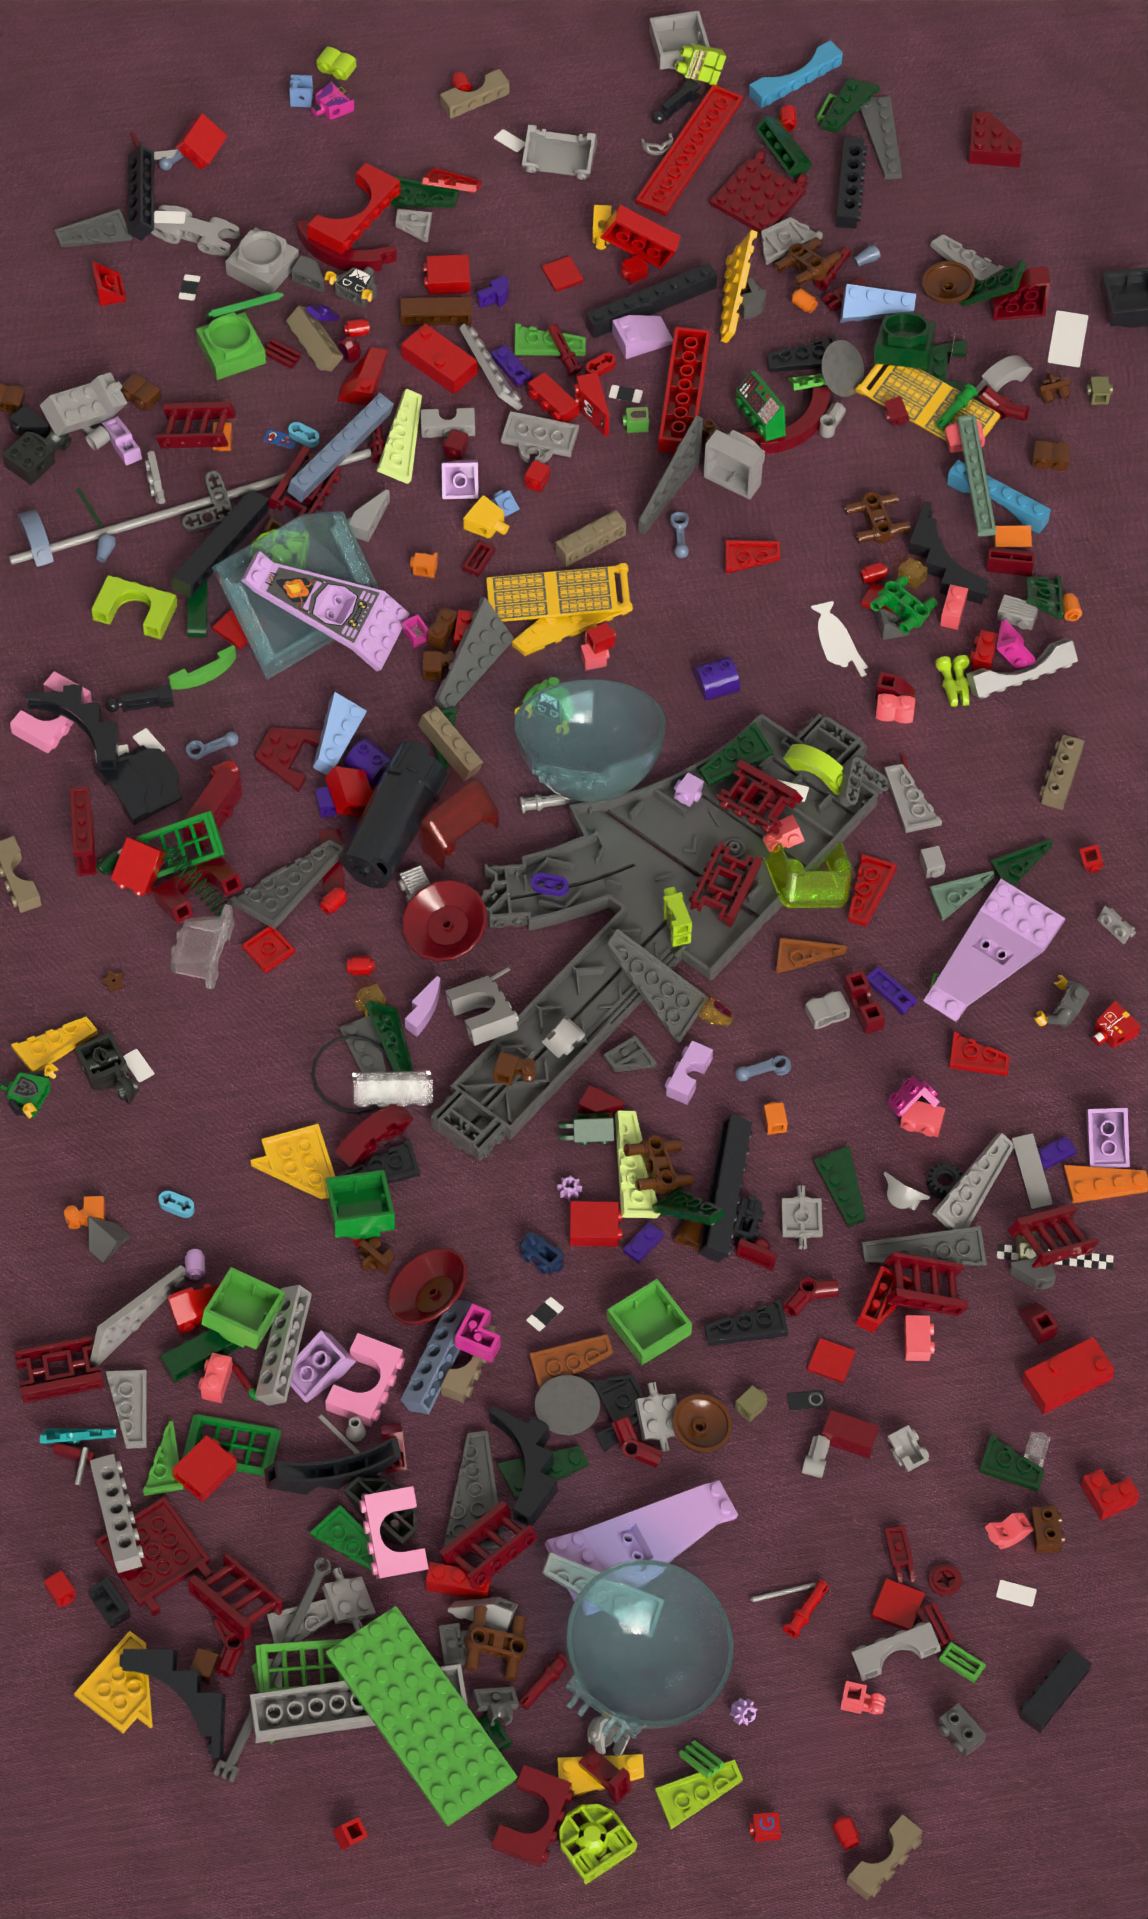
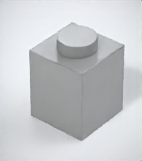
(932, 862)

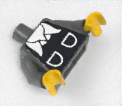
(354, 285)
(1068, 1006)

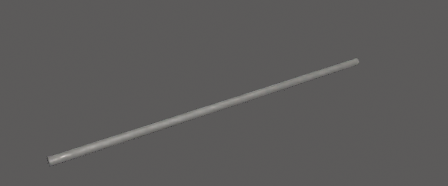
(170, 512)

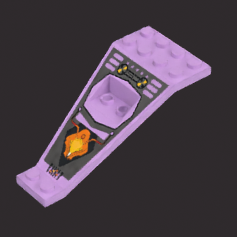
(360, 619)

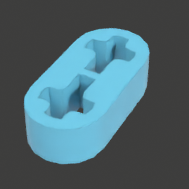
(305, 433)
(176, 1204)

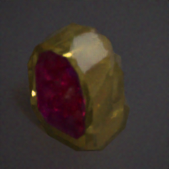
(716, 1013)

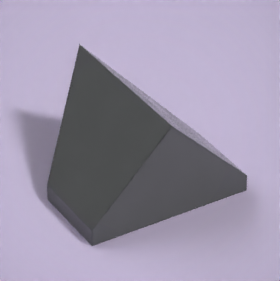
(889, 624)
(105, 1238)

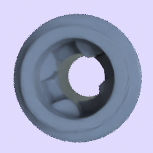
(867, 256)
(105, 546)

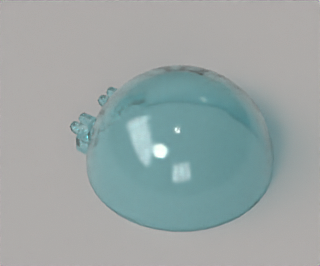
(590, 738)
(647, 1646)

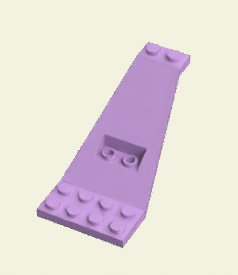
(1010, 925)
(652, 1532)

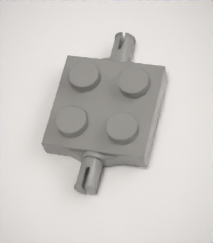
(154, 478)
(802, 1217)
(656, 1416)
(348, 1600)

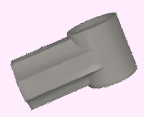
(831, 420)
(815, 1460)

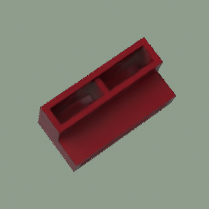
(1010, 561)
(850, 1434)

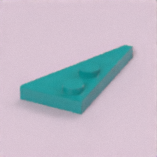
(74, 1435)

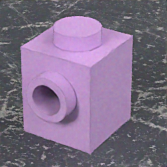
(688, 789)

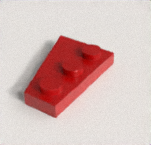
(974, 1057)

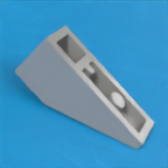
(368, 516)

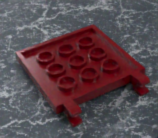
(758, 194)
(168, 1553)

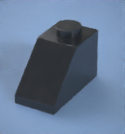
(27, 421)

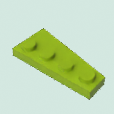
(693, 1793)

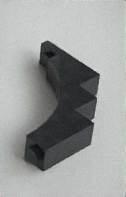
(927, 544)
(206, 1707)

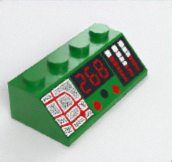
(761, 407)

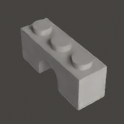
(434, 426)

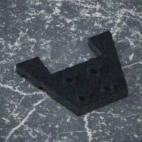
(618, 1399)

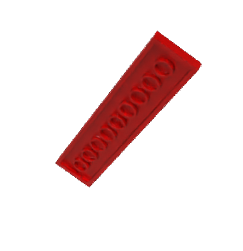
(689, 150)

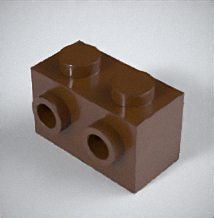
(1046, 1527)

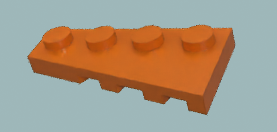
(1101, 1183)

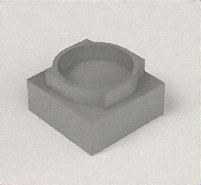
(673, 31)
(262, 261)
(734, 462)

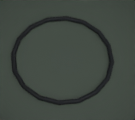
(314, 1069)

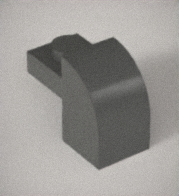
(754, 301)

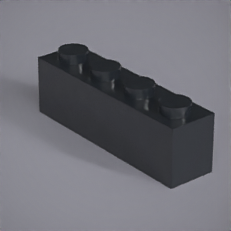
(1055, 1690)

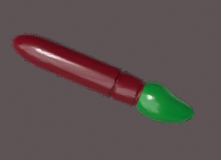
(244, 1380)

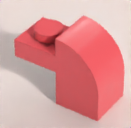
(1010, 1530)

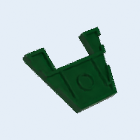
(938, 362)

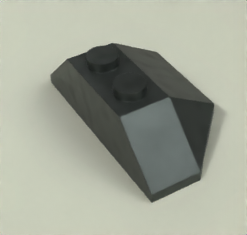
(397, 1525)

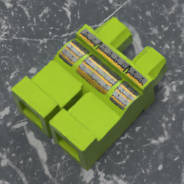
(701, 63)
(677, 917)

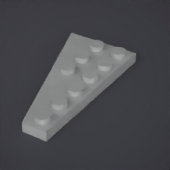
(129, 1318)

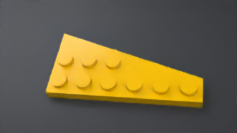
(736, 279)
(554, 629)

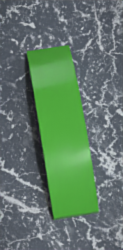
(186, 680)

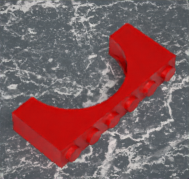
(341, 233)

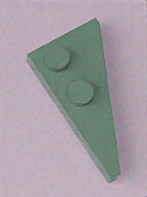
(954, 894)

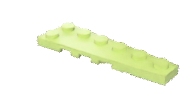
(401, 442)
(633, 1202)

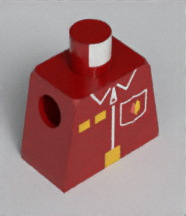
(1115, 1027)

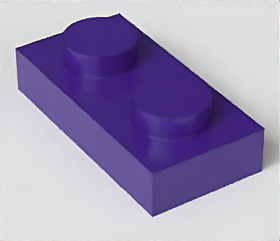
(1056, 1152)
(643, 1242)

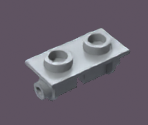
(1115, 925)

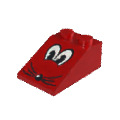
(592, 401)

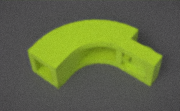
(816, 762)

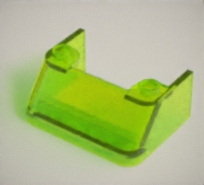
(810, 888)

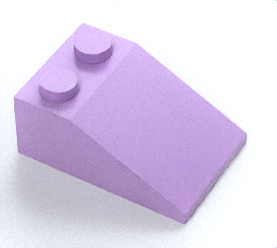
(640, 334)
(1108, 1137)
(319, 1366)

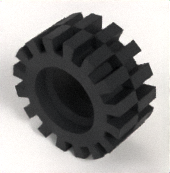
(943, 1170)

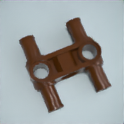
(808, 262)
(877, 518)
(658, 1165)
(495, 1643)

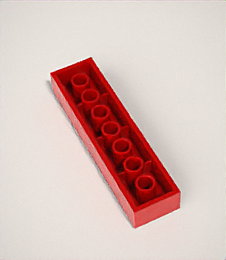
(683, 386)

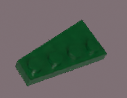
(686, 1207)

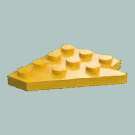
(297, 1159)
(118, 1694)

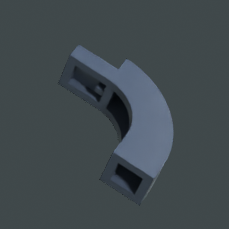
(36, 536)

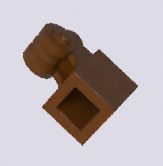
(435, 662)
(510, 1065)

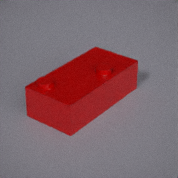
(640, 236)
(439, 359)
(1068, 1375)

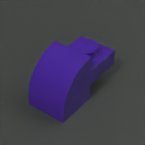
(497, 292)

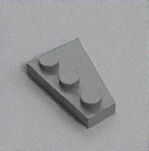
(316, 1618)

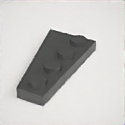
(96, 230)

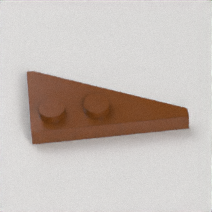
(800, 953)

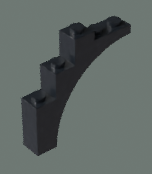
(87, 716)
(334, 1473)
(538, 1486)

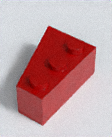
(875, 1307)

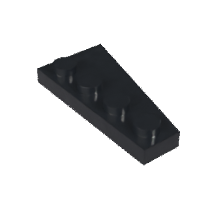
(799, 358)
(397, 1163)
(748, 1326)

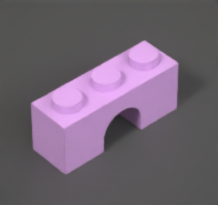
(695, 1058)

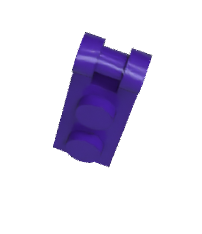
(511, 365)
(891, 990)

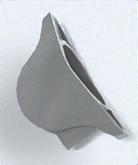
(901, 1195)

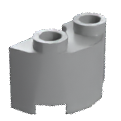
(562, 1037)
(906, 1449)

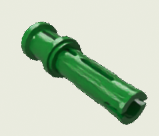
(961, 401)

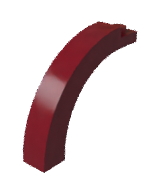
(350, 258)
(801, 429)

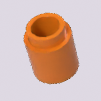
(804, 300)
(1072, 608)

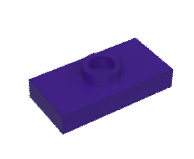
(322, 313)

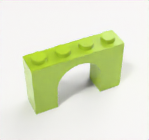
(119, 591)

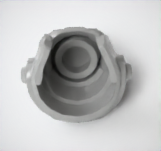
(601, 1740)

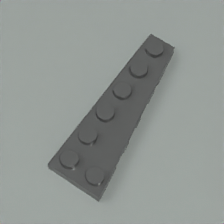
(881, 128)
(958, 1245)

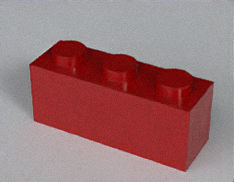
(553, 398)
(454, 1582)

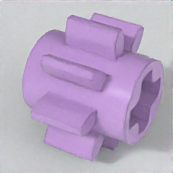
(569, 1188)
(743, 1711)

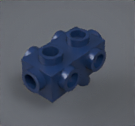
(539, 1251)

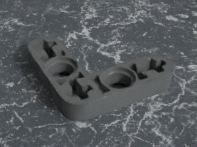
(218, 506)
(856, 770)

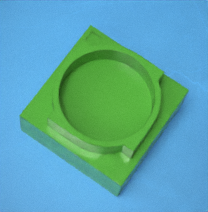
(230, 345)
(243, 1308)
(649, 1322)

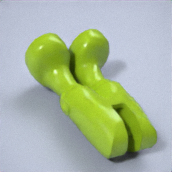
(951, 686)

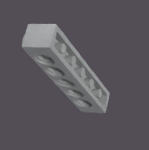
(283, 1346)
(128, 1557)

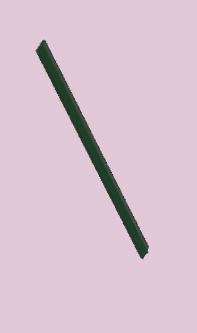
(89, 508)

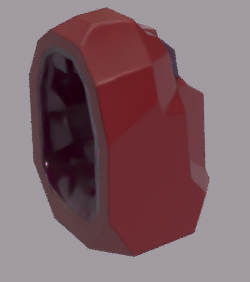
(349, 349)

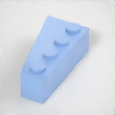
(873, 303)
(338, 729)

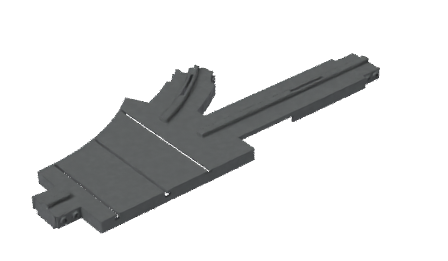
(628, 875)

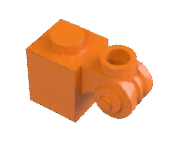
(93, 1206)

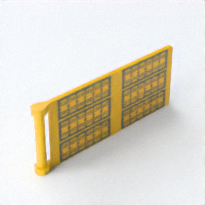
(923, 397)
(558, 593)

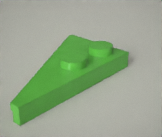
(160, 1475)

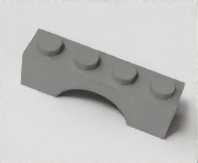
(918, 1640)

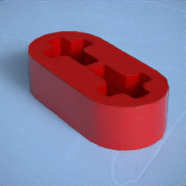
(600, 365)

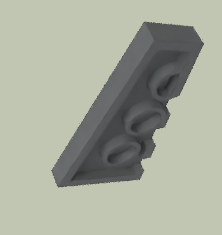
(366, 1056)

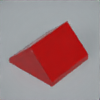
(108, 285)

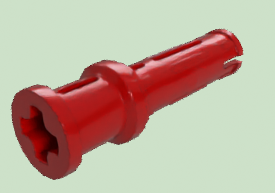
(801, 1616)

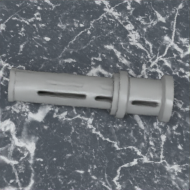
(539, 802)

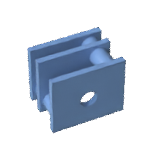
(301, 91)

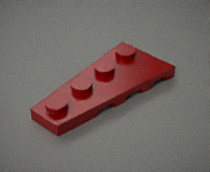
(870, 887)

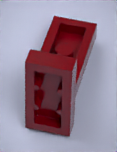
(606, 1774)

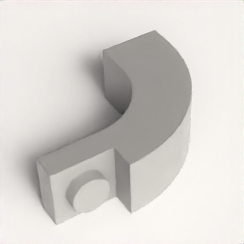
(1005, 371)

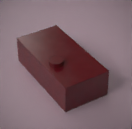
(220, 798)

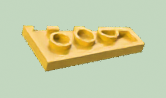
(49, 1047)
(582, 1782)

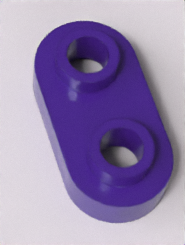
(550, 883)

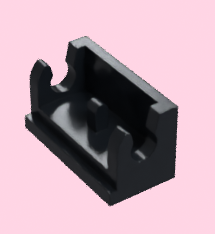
(109, 1603)

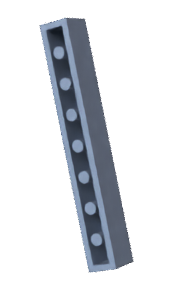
(340, 447)

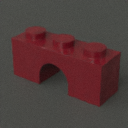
(859, 994)

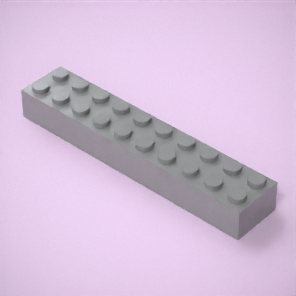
(318, 1709)

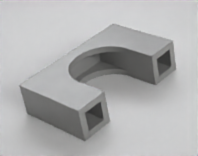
(483, 994)

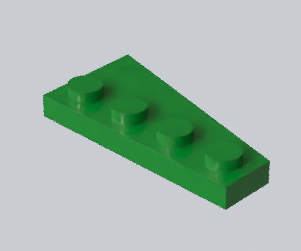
(345, 1536)

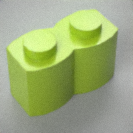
(336, 63)

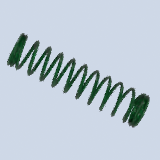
(173, 852)

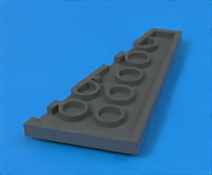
(475, 654)
(285, 888)
(665, 991)
(475, 1489)

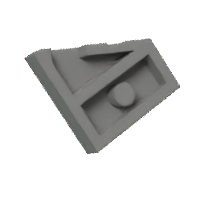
(415, 223)

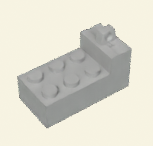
(84, 405)

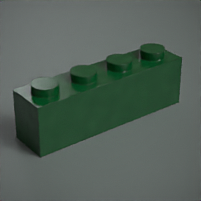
(783, 146)
(193, 1354)

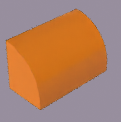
(1012, 536)

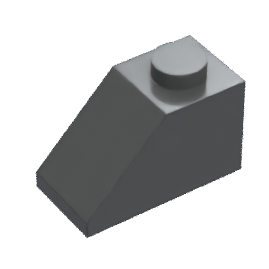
(308, 274)
(1033, 1277)

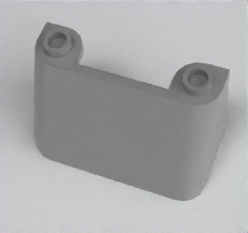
(559, 153)

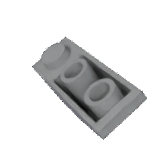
(498, 1616)

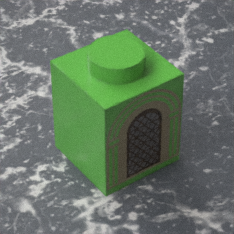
(636, 419)

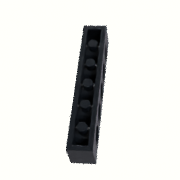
(850, 181)
(140, 192)

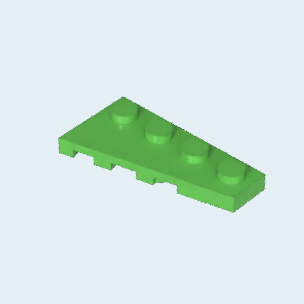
(537, 342)

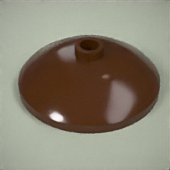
(948, 282)
(709, 1415)

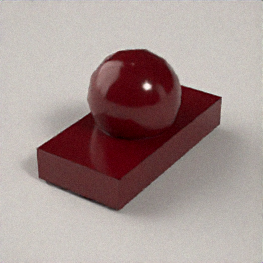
(757, 1253)

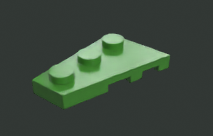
(807, 381)

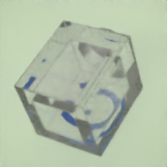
(1037, 1448)

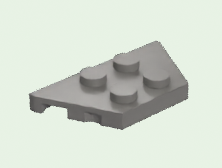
(782, 235)

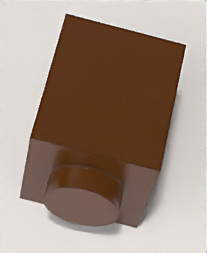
(205, 1662)

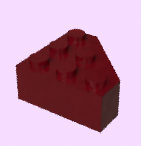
(993, 142)
(1028, 300)

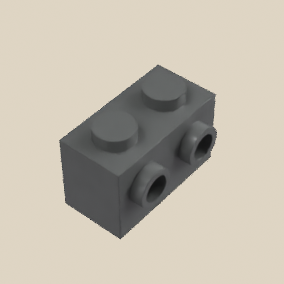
(961, 1730)

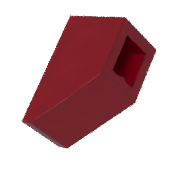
(893, 685)
(598, 1101)
(1039, 1322)
(395, 1431)

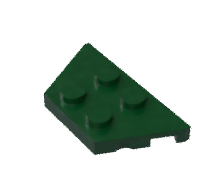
(1045, 595)

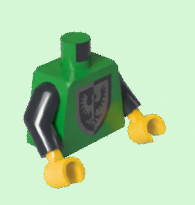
(29, 1090)

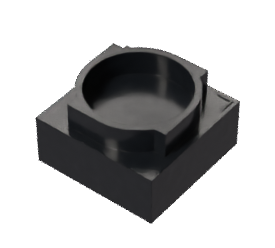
(1126, 297)

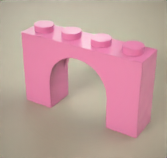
(41, 733)
(366, 1405)
(385, 1561)

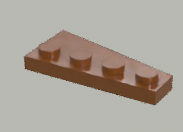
(569, 1358)

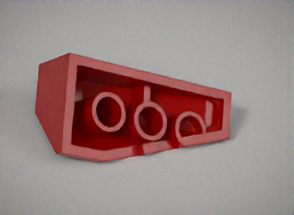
(364, 380)
(189, 1305)

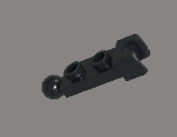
(679, 100)
(149, 698)

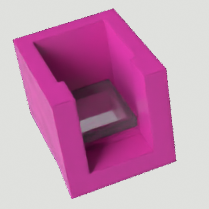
(415, 630)

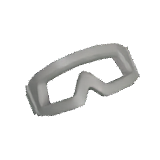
(661, 147)

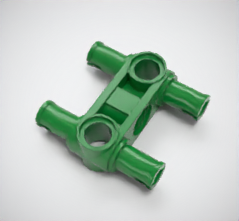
(903, 604)

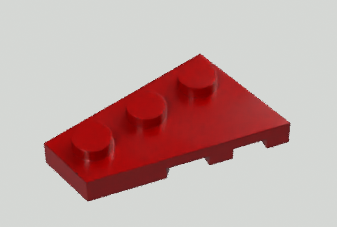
(451, 180)
(748, 554)

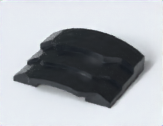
(142, 782)

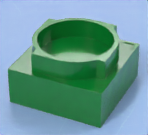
(360, 1204)

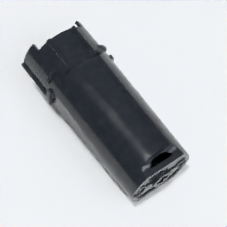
(394, 814)

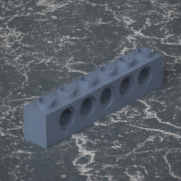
(435, 1361)

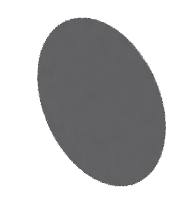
(842, 368)
(567, 1404)

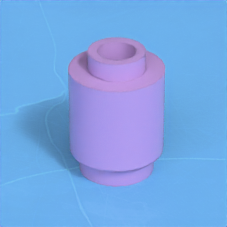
(195, 1264)

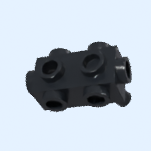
(749, 1215)

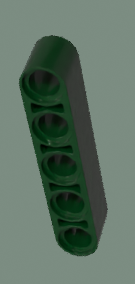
(198, 613)

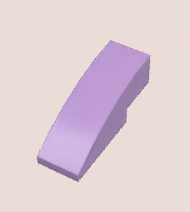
(122, 441)
(423, 1008)

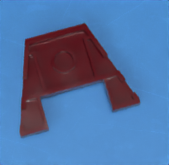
(281, 749)

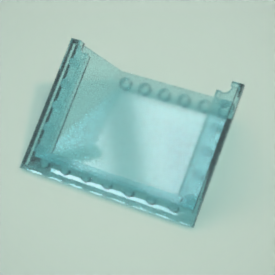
(310, 543)

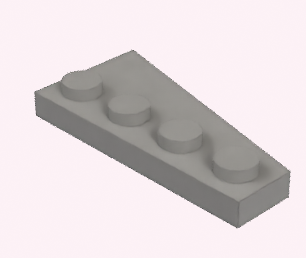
(953, 251)
(910, 801)
(130, 1402)

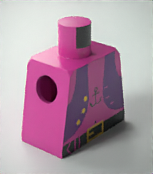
(332, 101)

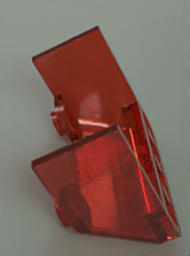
(454, 819)

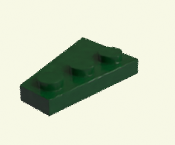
(1007, 1465)

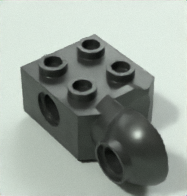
(34, 455)
(106, 1067)

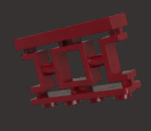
(317, 495)
(766, 785)
(739, 889)
(63, 1383)

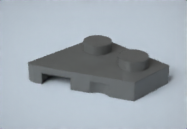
(629, 1056)

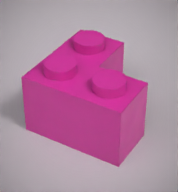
(475, 1337)

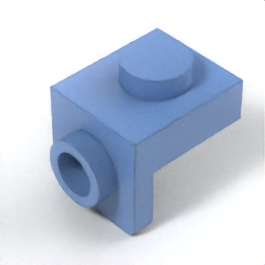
(505, 502)

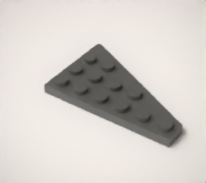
(682, 465)

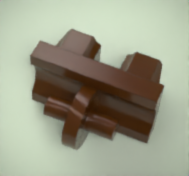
(1054, 386)
(372, 1258)

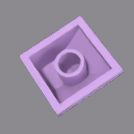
(460, 479)

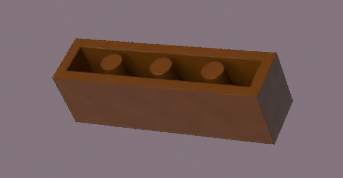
(436, 311)

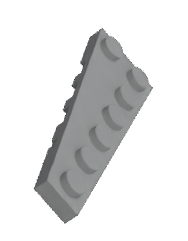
(490, 369)
(968, 1194)
(568, 1573)

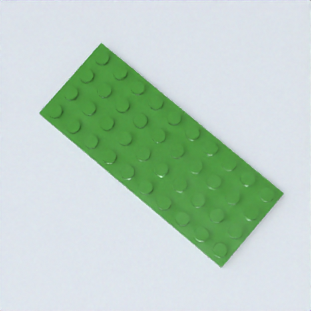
(421, 1716)

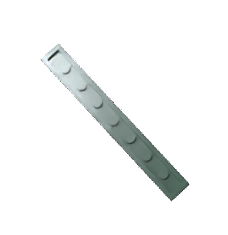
(976, 475)

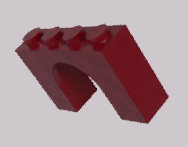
(172, 893)
(534, 1846)

